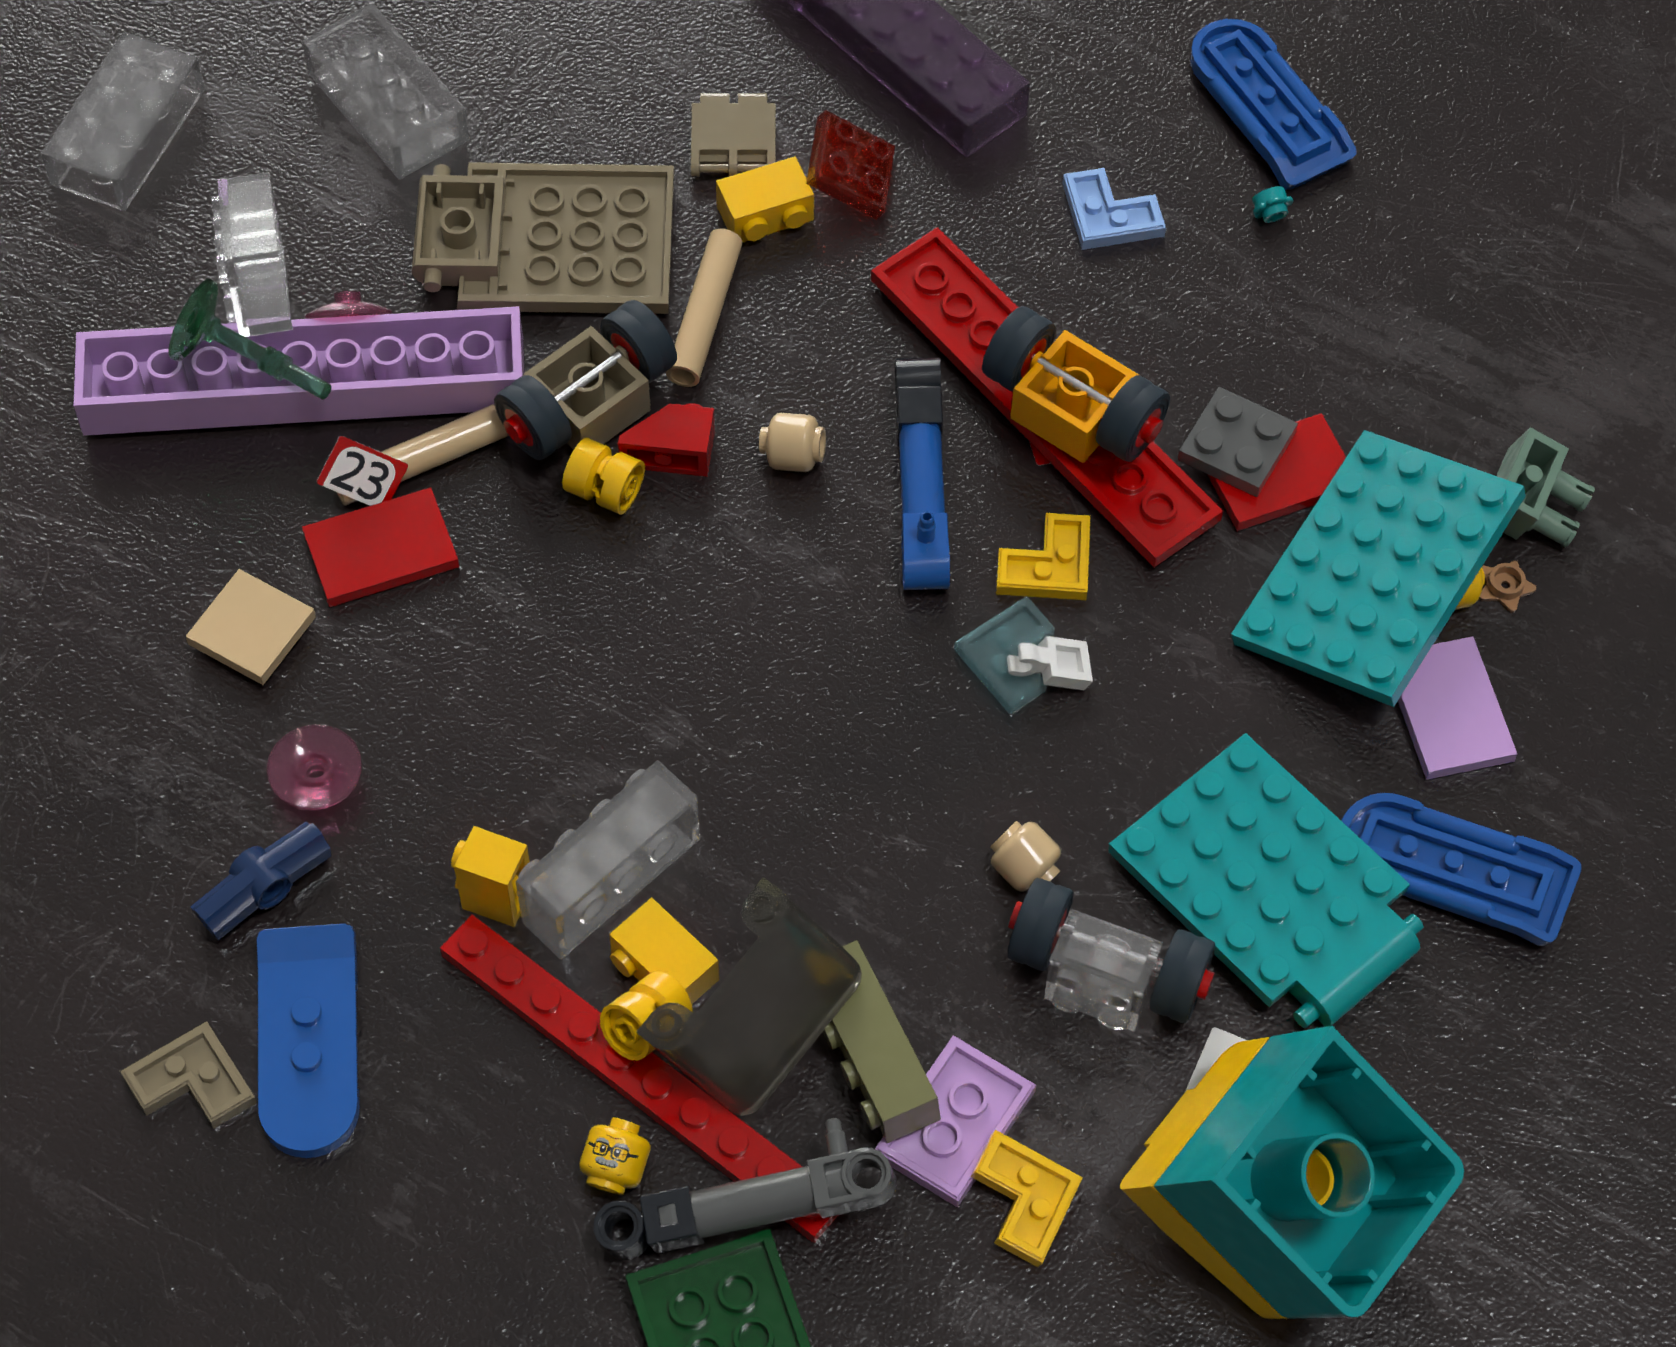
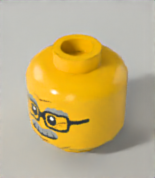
(614, 1156)

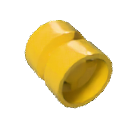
(609, 478)
(630, 1010)

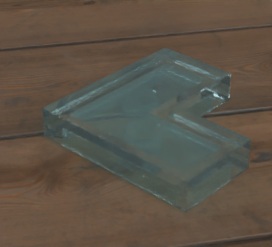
(990, 644)

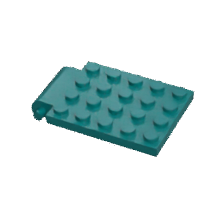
(1273, 884)

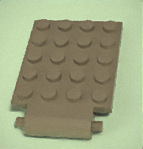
(547, 236)

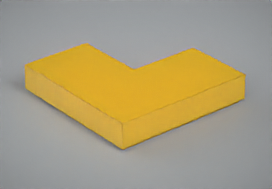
(1057, 570)
(1039, 1192)

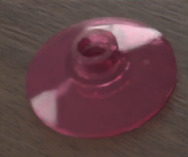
(347, 304)
(312, 750)

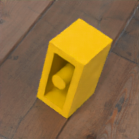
(765, 200)
(487, 874)
(658, 942)

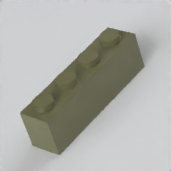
(881, 1059)

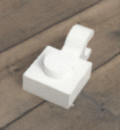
(1058, 659)

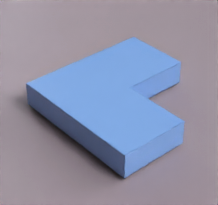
(1105, 221)

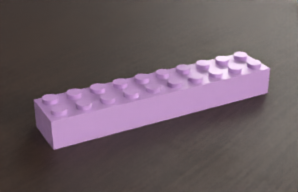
(372, 361)

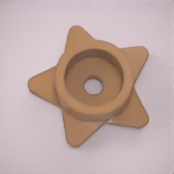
(1514, 577)

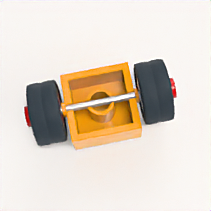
(1073, 390)

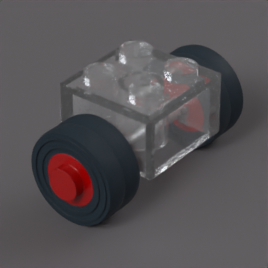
(1106, 966)

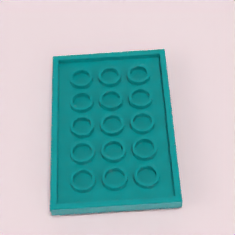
(1378, 567)

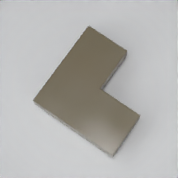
(191, 1064)

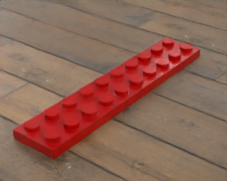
(959, 312)

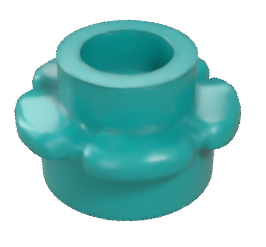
(1271, 204)

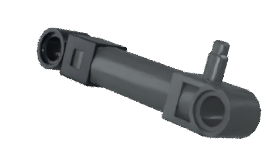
(685, 1217)

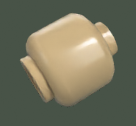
(793, 442)
(1024, 855)

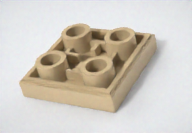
(250, 626)

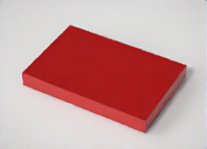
(1294, 483)
(380, 547)

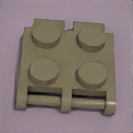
(732, 134)

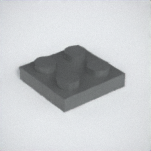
(1237, 441)

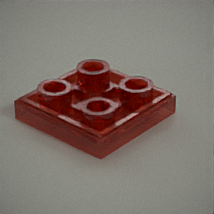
(850, 164)

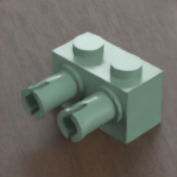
(1537, 465)

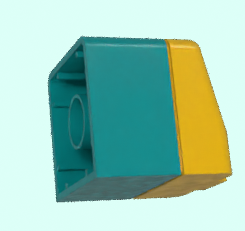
(1295, 1176)

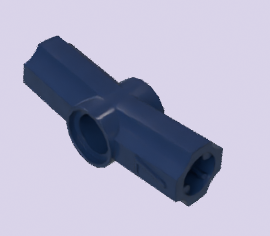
(261, 878)

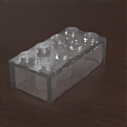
(386, 90)
(123, 121)
(251, 255)
(608, 858)

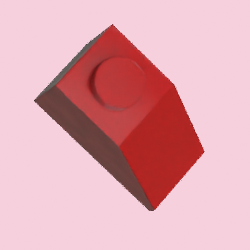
(673, 440)

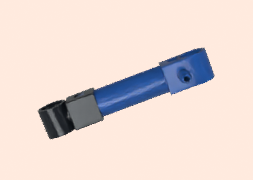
(921, 469)

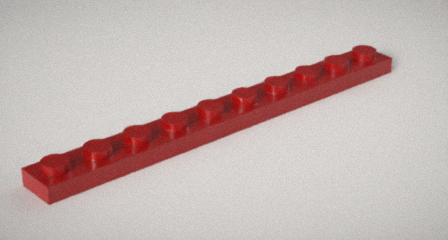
(645, 1082)

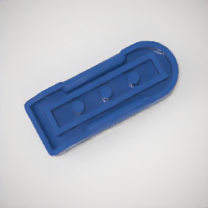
(1269, 102)
(1469, 867)
(307, 1037)

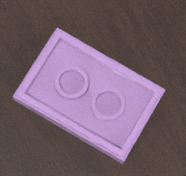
(1455, 712)
(974, 1101)

